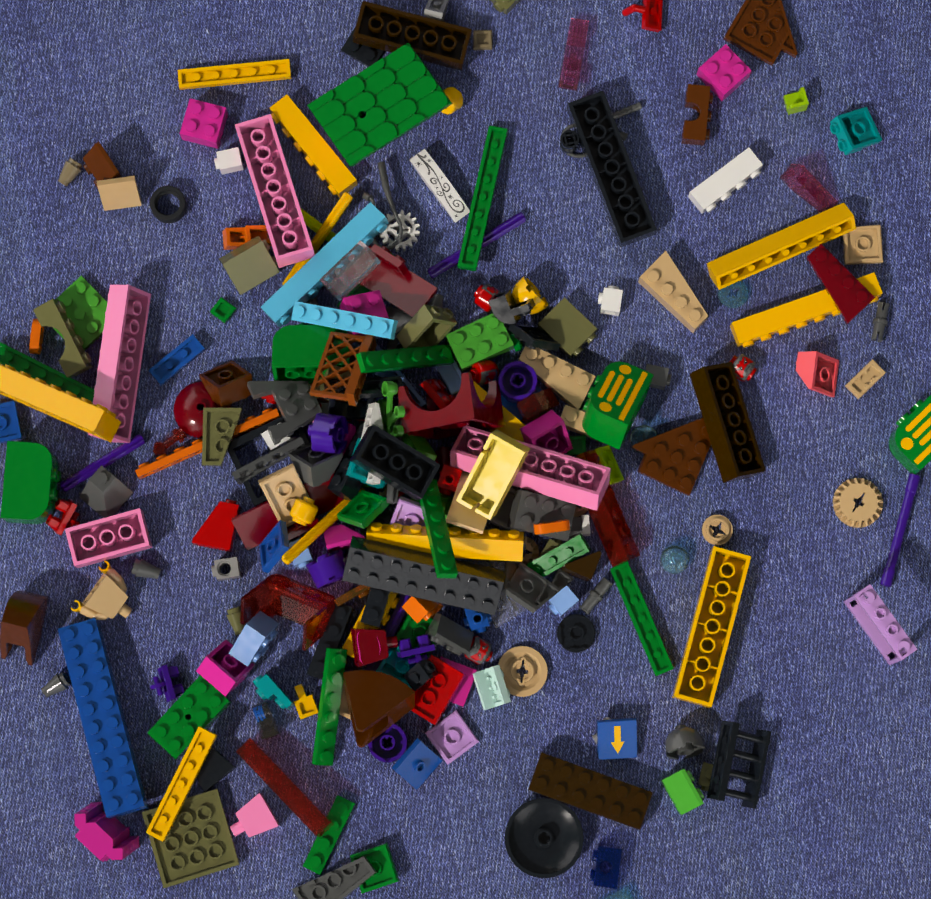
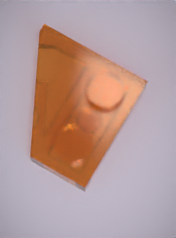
(360, 591)

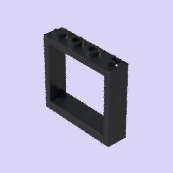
(249, 438)

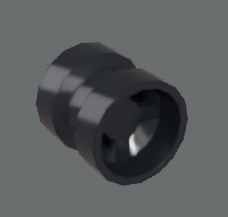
(569, 145)

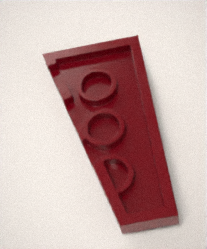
(845, 290)

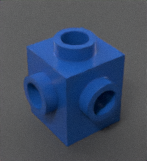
(478, 627)

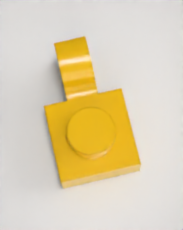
(305, 705)

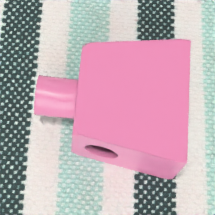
(254, 818)

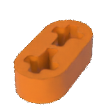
(36, 337)
(551, 527)

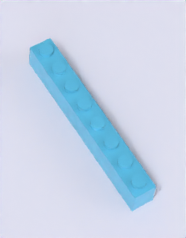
(306, 282)

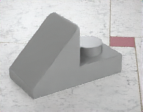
(436, 9)

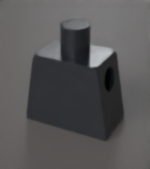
(214, 769)

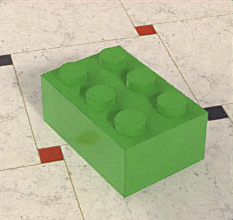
(479, 341)

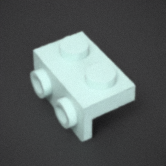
(491, 687)

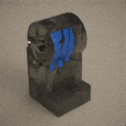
(265, 721)

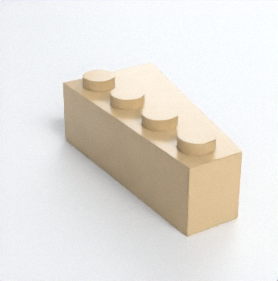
(672, 291)
(563, 378)

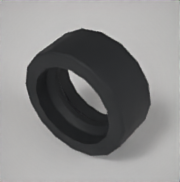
(163, 191)

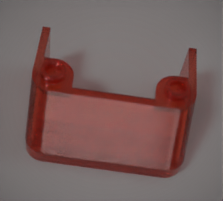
(291, 601)

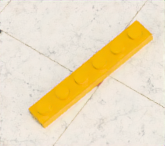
(234, 74)
(181, 783)

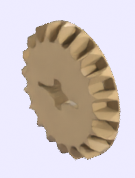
(862, 515)
(533, 663)

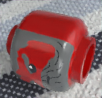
(483, 294)
(743, 367)
(484, 372)
(479, 651)

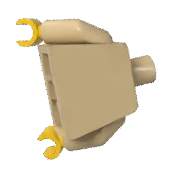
(106, 597)

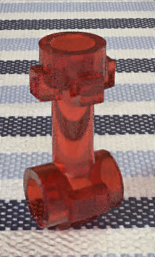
(161, 448)

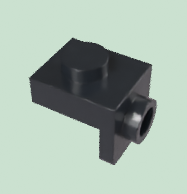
(421, 674)

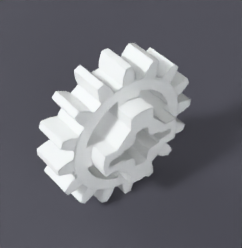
(407, 231)

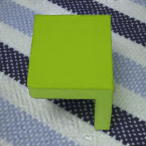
(796, 101)

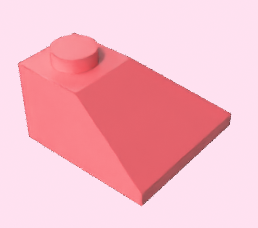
(818, 371)

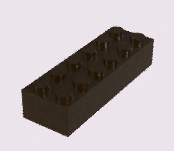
(430, 38)
(727, 422)
(590, 791)

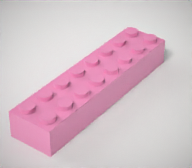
(274, 191)
(122, 355)
(542, 471)

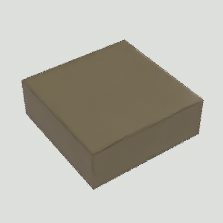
(482, 39)

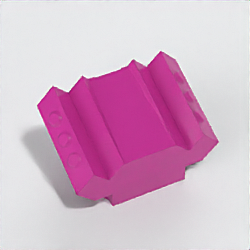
(102, 835)

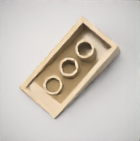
(462, 515)

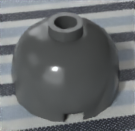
(683, 742)

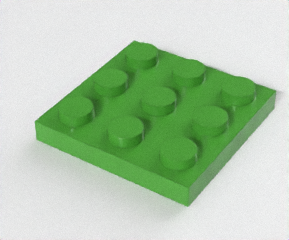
(85, 309)

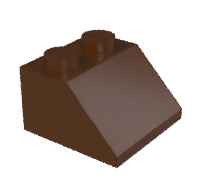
(100, 164)
(226, 383)

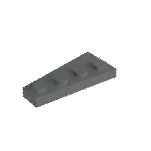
(265, 462)
(337, 883)

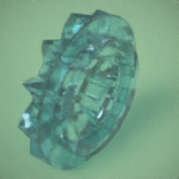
(733, 302)

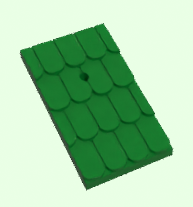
(379, 104)

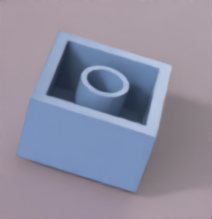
(254, 639)

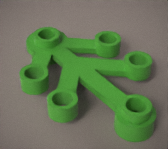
(390, 389)

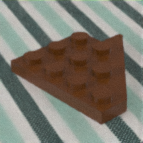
(762, 30)
(675, 455)

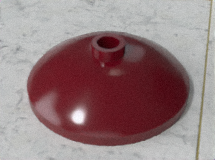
(186, 410)

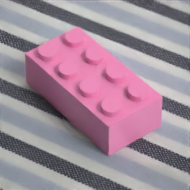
(108, 538)

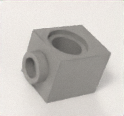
(234, 572)

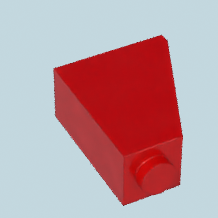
(218, 529)

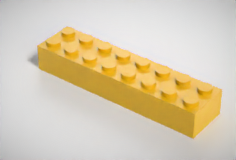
(58, 403)
(711, 627)

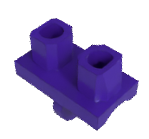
(406, 649)
(170, 691)

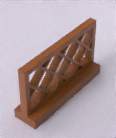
(355, 381)

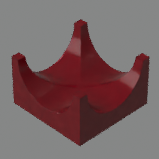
(461, 412)

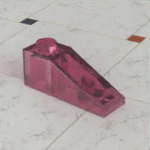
(808, 187)

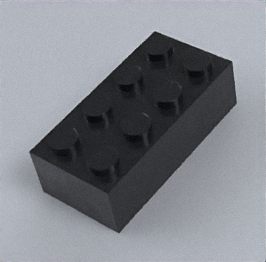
(395, 462)

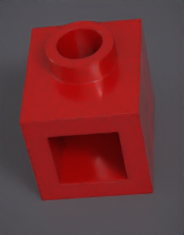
(449, 480)

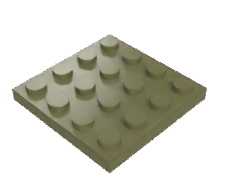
(196, 842)

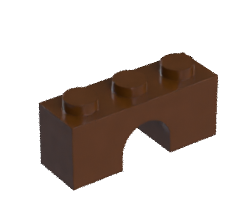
(698, 98)

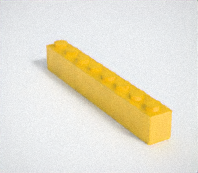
(781, 246)
(793, 314)
(466, 544)

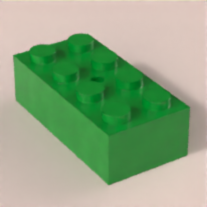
(204, 706)

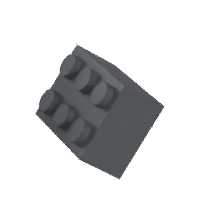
(535, 508)

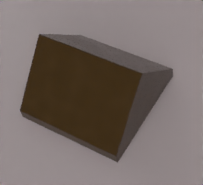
(583, 567)

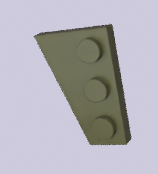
(218, 431)

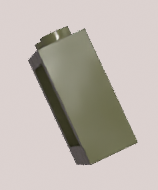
(412, 332)

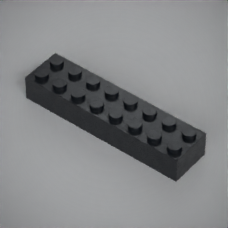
(611, 169)
(414, 575)

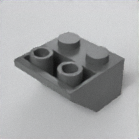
(448, 633)

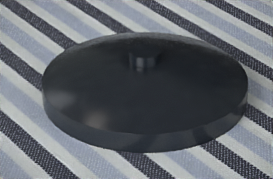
(544, 838)

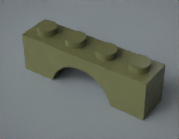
(74, 359)

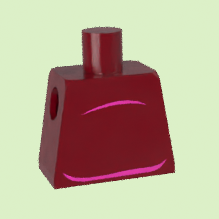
(371, 645)

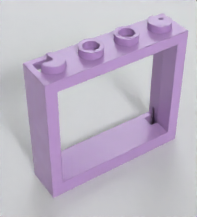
(880, 625)

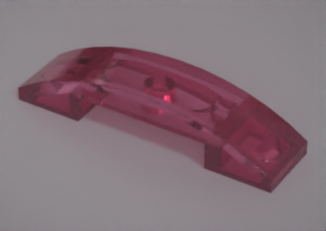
(573, 54)

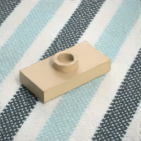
(865, 379)

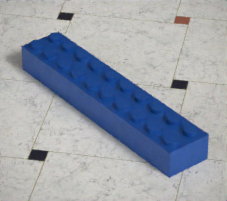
(102, 718)

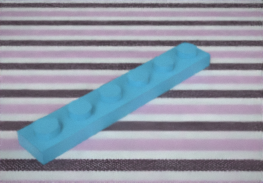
(344, 320)

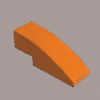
(238, 236)

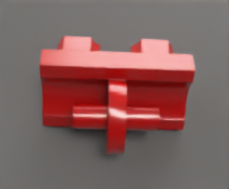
(65, 520)

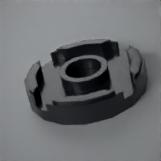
(576, 633)

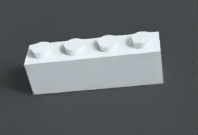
(725, 180)

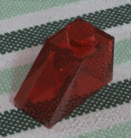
(537, 404)

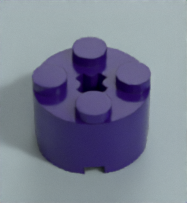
(525, 375)
(328, 433)
(327, 569)
(392, 753)

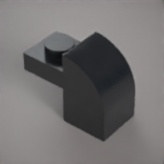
(507, 309)

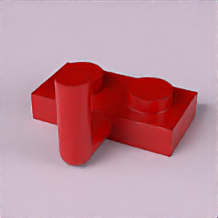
(651, 14)

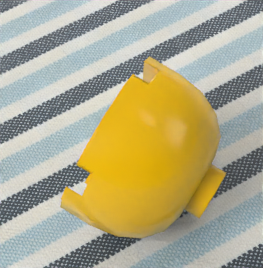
(526, 290)

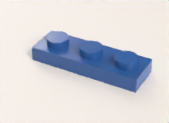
(176, 360)

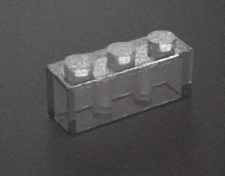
(350, 270)

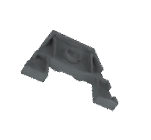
(293, 402)
(529, 587)

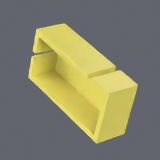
(493, 474)

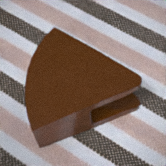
(23, 623)
(375, 702)

